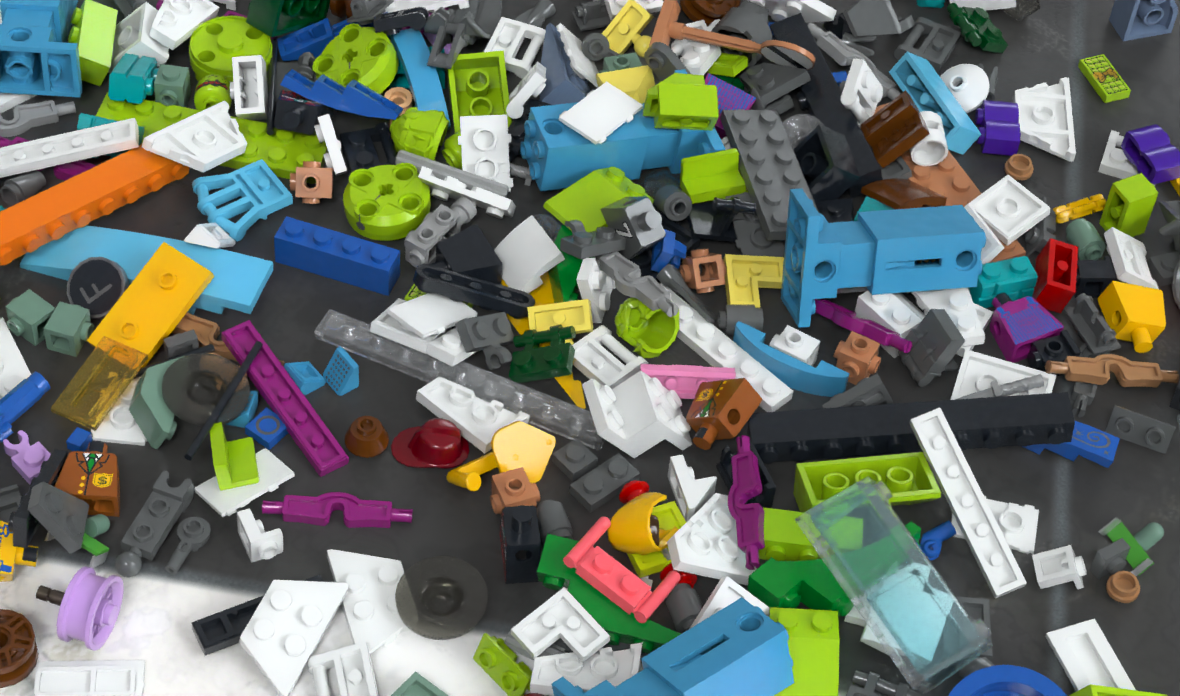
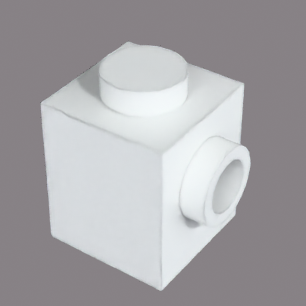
(796, 345)

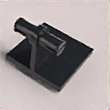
(714, 218)

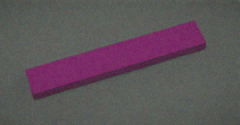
(286, 400)

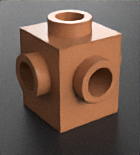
(323, 179)
(712, 270)
(858, 357)
(513, 489)

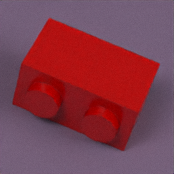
(1056, 275)

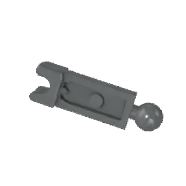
(153, 524)

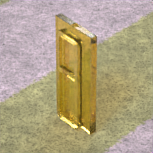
(99, 383)

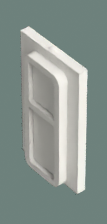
(1088, 656)
(90, 678)

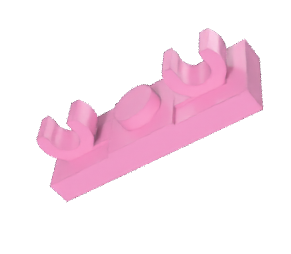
(686, 378)

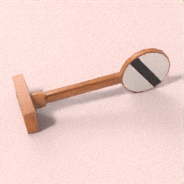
(774, 50)

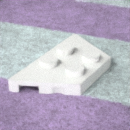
(810, 9)
(1047, 118)
(200, 139)
(371, 596)
(290, 627)

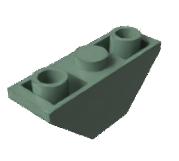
(150, 408)

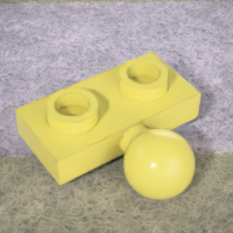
(627, 28)
(569, 313)

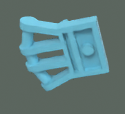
(260, 193)

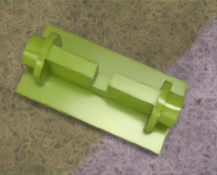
(501, 665)

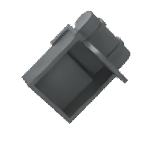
(933, 347)

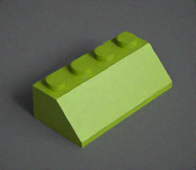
(904, 475)

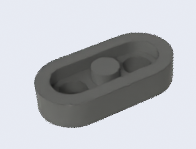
(663, 60)

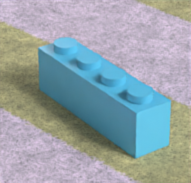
(931, 94)

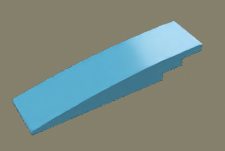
(237, 277)

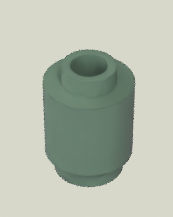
(1085, 236)

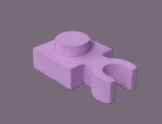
(26, 458)

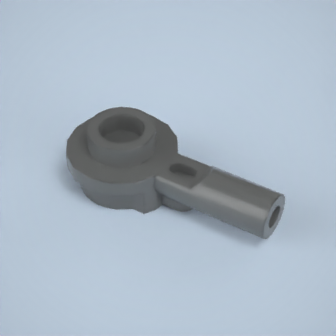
(596, 46)
(192, 534)

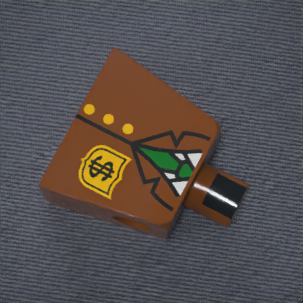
(721, 410)
(93, 478)

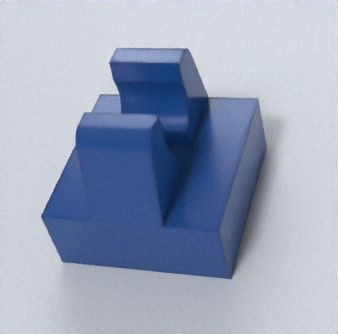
(667, 252)

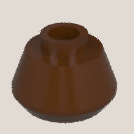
(366, 437)

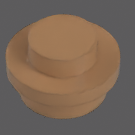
(1019, 167)
(1123, 587)

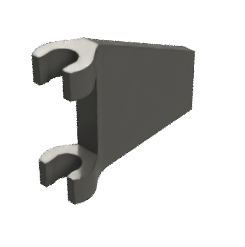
(875, 18)

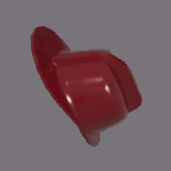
(432, 445)

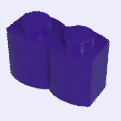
(998, 127)
(1152, 153)

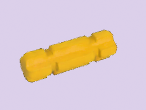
(1079, 208)

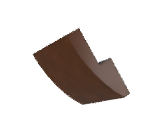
(894, 129)
(902, 194)

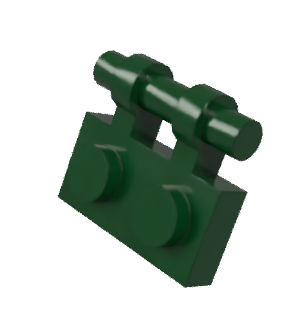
(977, 28)
(542, 362)

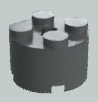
(746, 25)

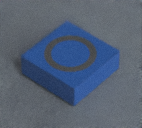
(266, 429)

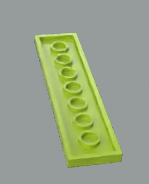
(279, 151)

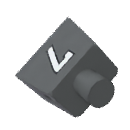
(637, 222)

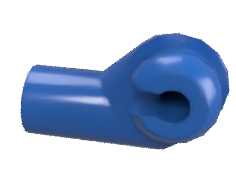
(932, 540)

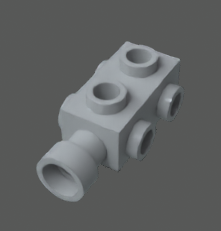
(436, 227)

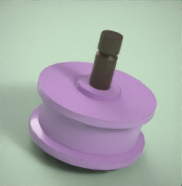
(87, 607)

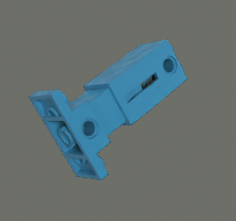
(36, 50)
(562, 156)
(880, 251)
(724, 655)

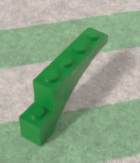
(807, 581)
(607, 614)

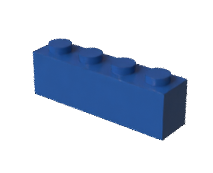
(337, 256)

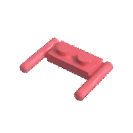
(613, 578)

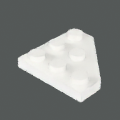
(709, 544)

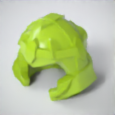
(419, 132)
(646, 329)

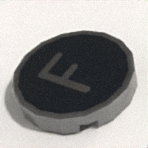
(96, 285)

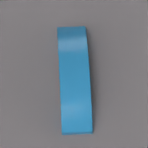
(421, 78)
(821, 381)

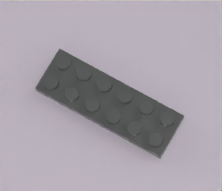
(765, 165)

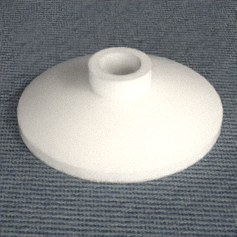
(973, 88)

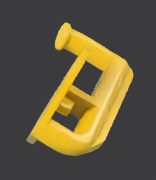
(512, 448)

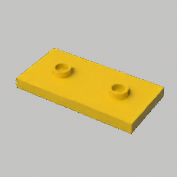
(154, 302)

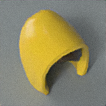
(636, 529)

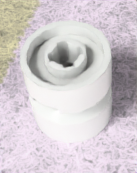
(933, 147)

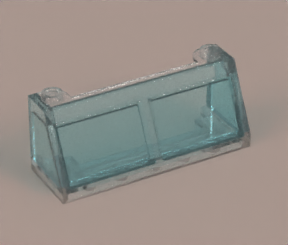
(894, 584)

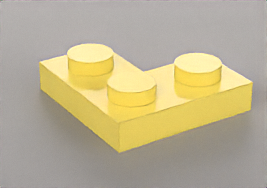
(748, 274)

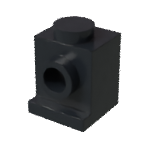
(1094, 276)
(1053, 349)

